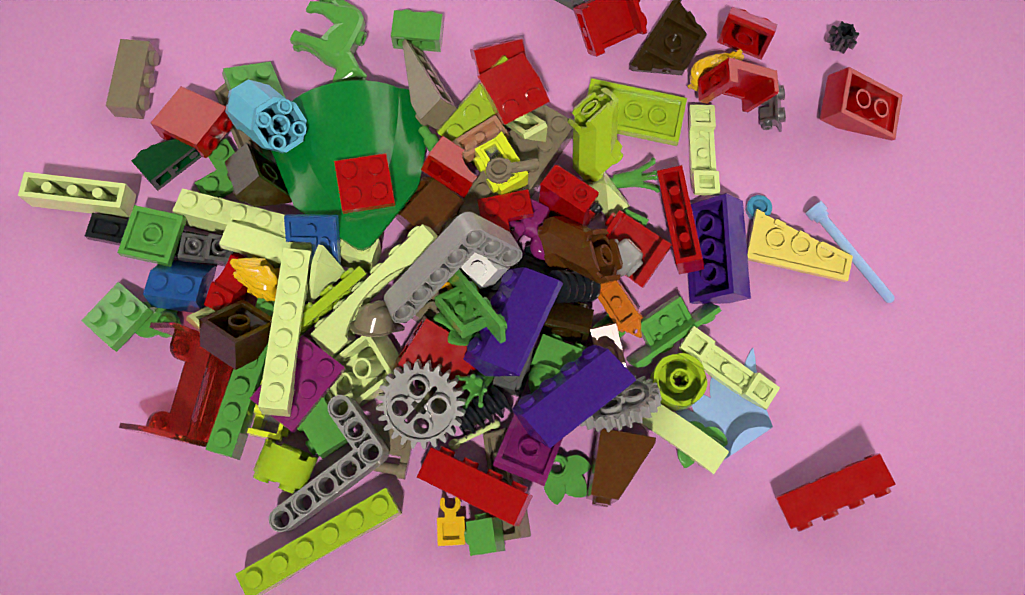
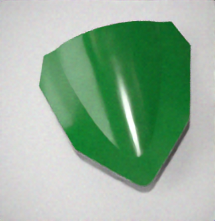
(351, 123)

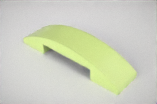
(702, 150)
(728, 370)
(686, 438)

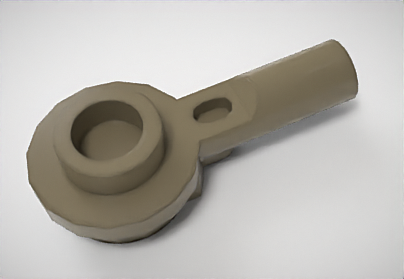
(500, 169)

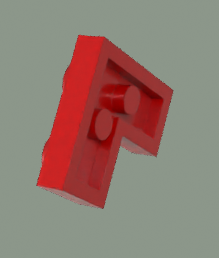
(506, 208)

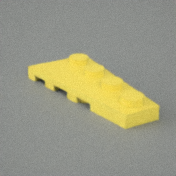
(784, 247)

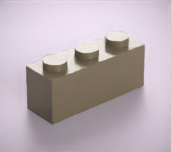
(132, 79)

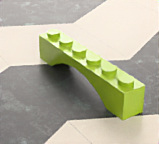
(318, 543)

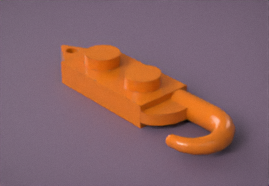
(621, 308)

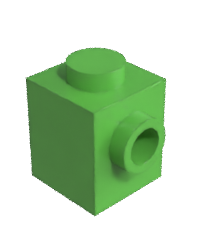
(484, 535)

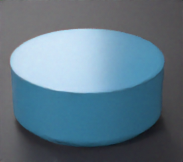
(758, 202)

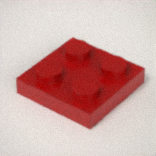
(364, 183)

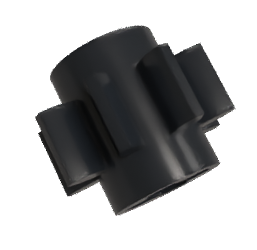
(842, 37)

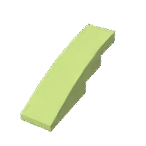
(256, 243)

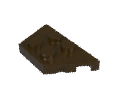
(670, 43)

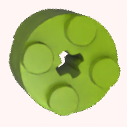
(692, 383)
(284, 465)

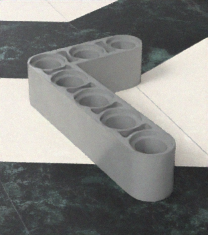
(444, 258)
(338, 471)

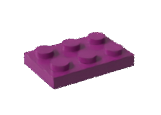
(313, 378)
(525, 455)

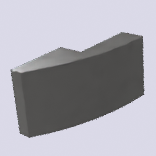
(203, 249)

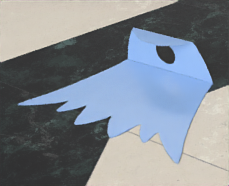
(730, 413)

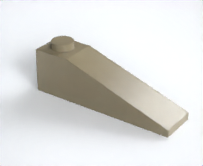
(425, 88)

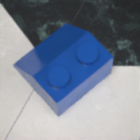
(180, 286)

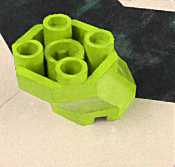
(595, 135)

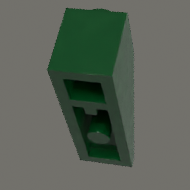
(165, 161)

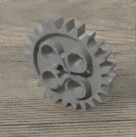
(402, 388)
(627, 407)

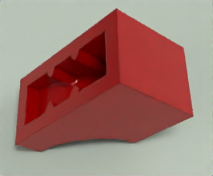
(448, 167)
(226, 288)

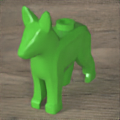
(340, 41)

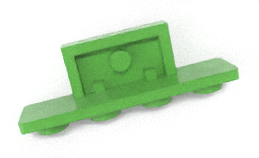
(469, 310)
(667, 326)

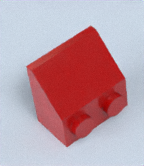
(747, 33)
(513, 88)

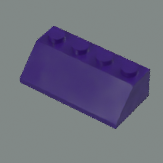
(723, 250)
(524, 303)
(572, 395)

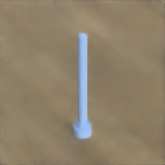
(819, 214)

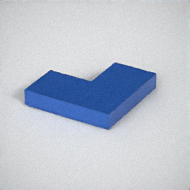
(314, 229)

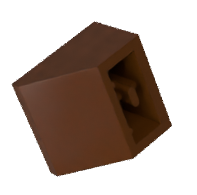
(430, 205)

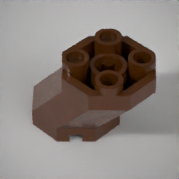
(580, 249)

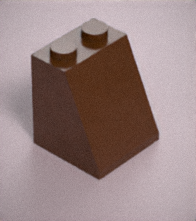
(615, 463)

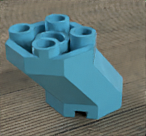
(266, 116)

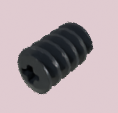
(575, 287)
(491, 404)

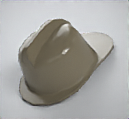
(374, 321)

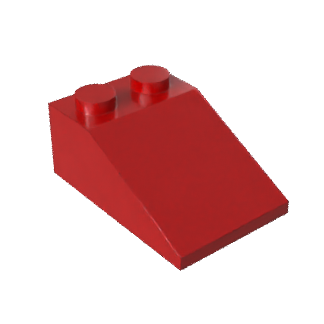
(860, 104)

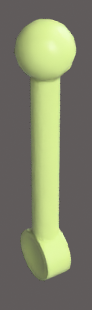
(455, 443)

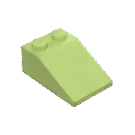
(366, 365)

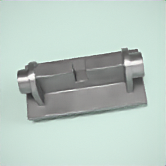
(774, 114)

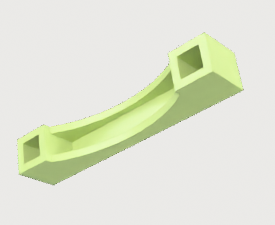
(333, 332)
(282, 349)

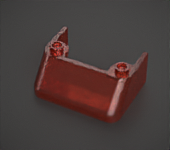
(197, 394)

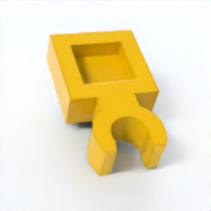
(450, 528)

